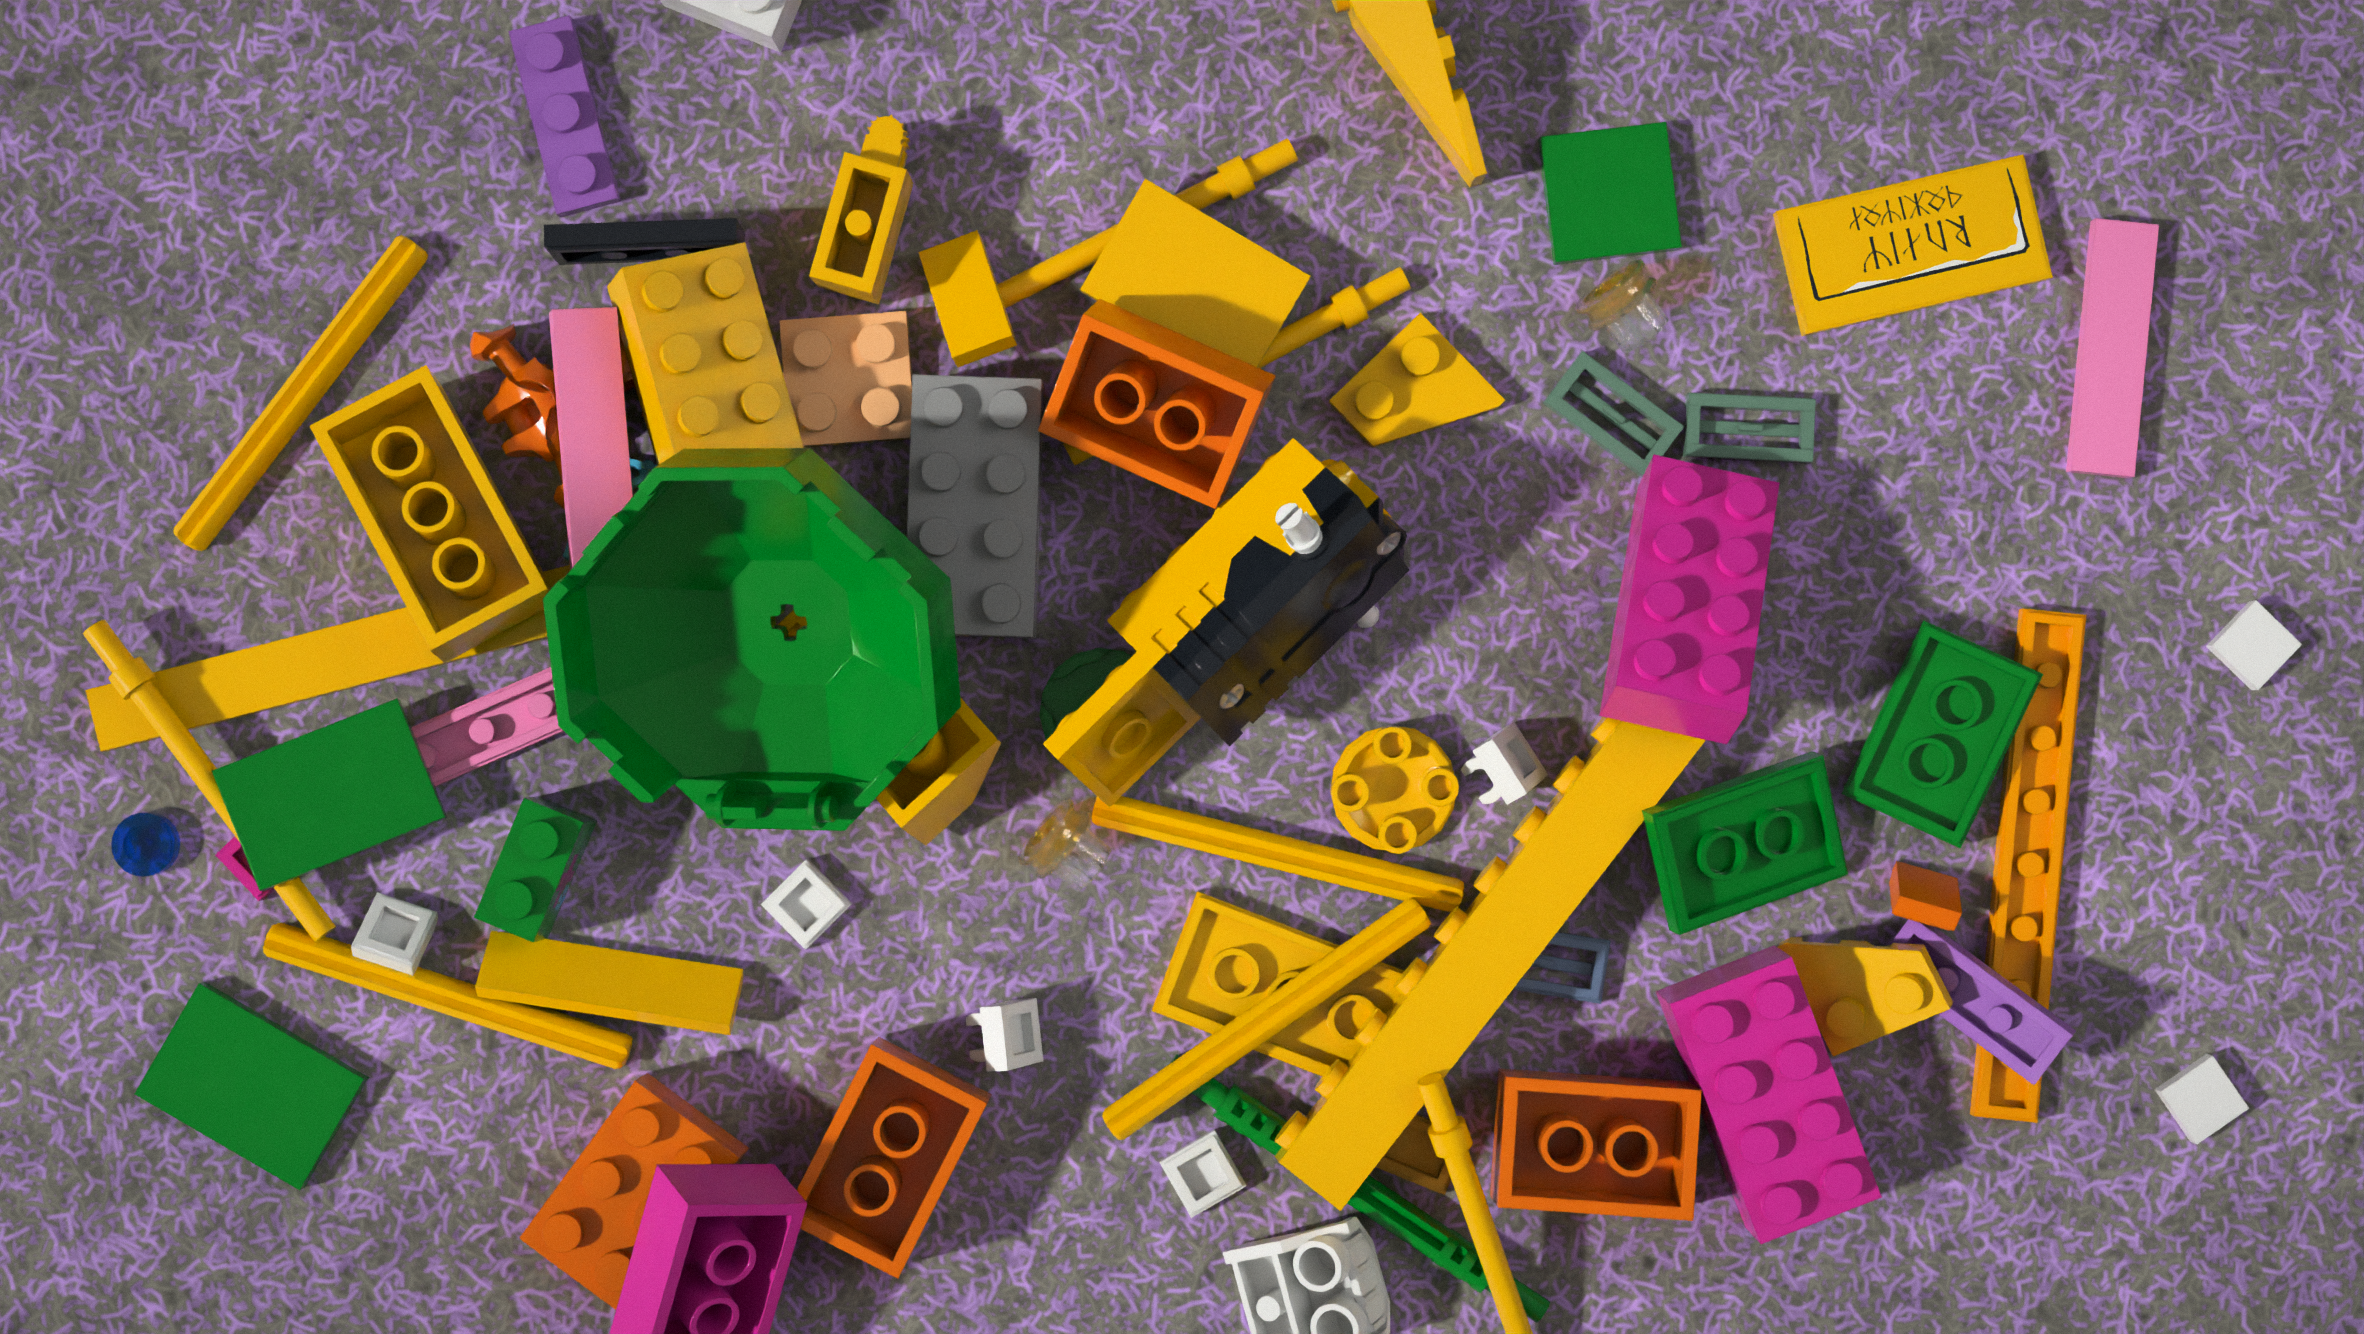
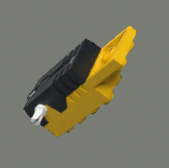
(1236, 616)

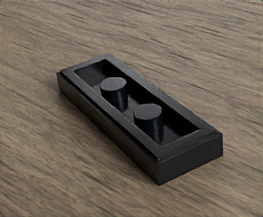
(638, 240)

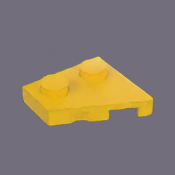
(1413, 387)
(1866, 988)

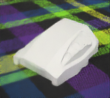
(1296, 1293)

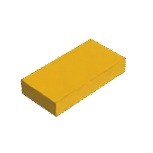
(967, 298)

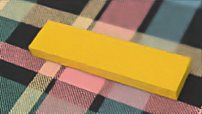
(610, 983)

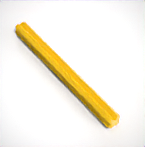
(300, 393)
(1279, 852)
(450, 997)
(1266, 1018)

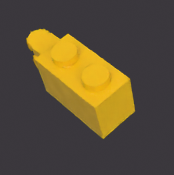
(865, 215)

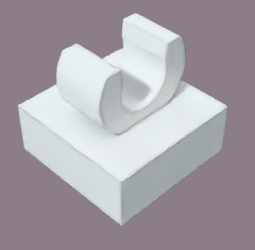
(1508, 764)
(1009, 1035)

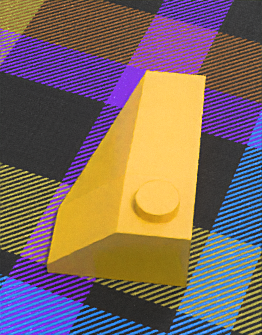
(1420, 65)
(941, 776)

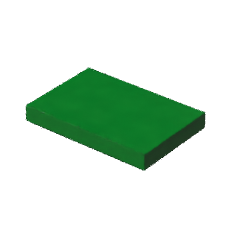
(1941, 734)
(329, 794)
(1745, 842)
(251, 1085)

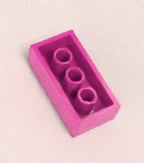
(1690, 600)
(1769, 1094)
(710, 1251)

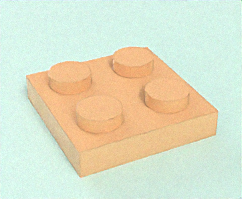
(849, 377)

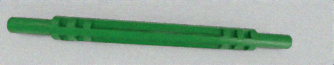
(1372, 1198)

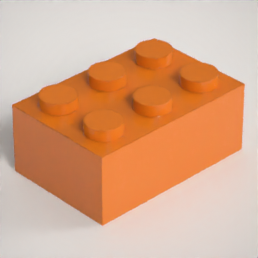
(1156, 403)
(1595, 1144)
(888, 1155)
(600, 1202)

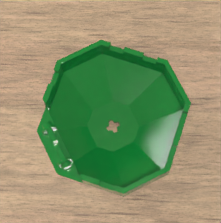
(687, 680)

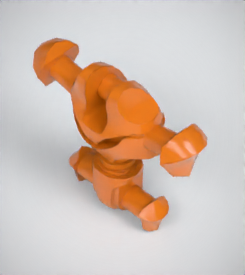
(527, 399)

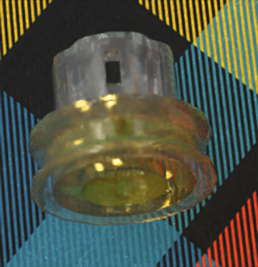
(1624, 306)
(1056, 837)

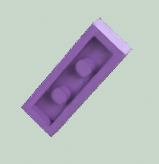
(564, 116)
(1991, 1007)

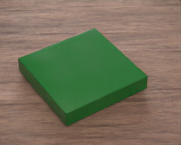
(1609, 193)

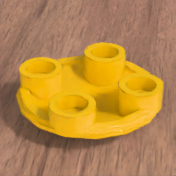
(1393, 788)

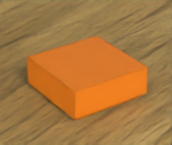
(1925, 896)

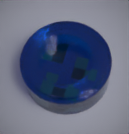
(145, 844)

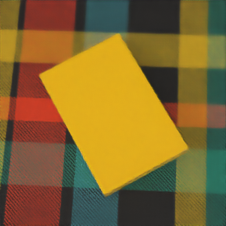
(1195, 276)

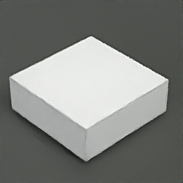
(2254, 645)
(806, 904)
(394, 934)
(2201, 1098)
(1202, 1173)

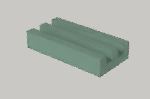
(1628, 395)
(1694, 426)

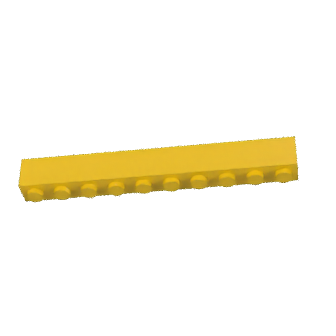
(1480, 955)

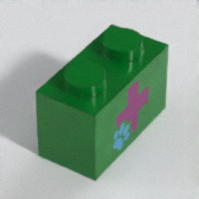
(535, 869)

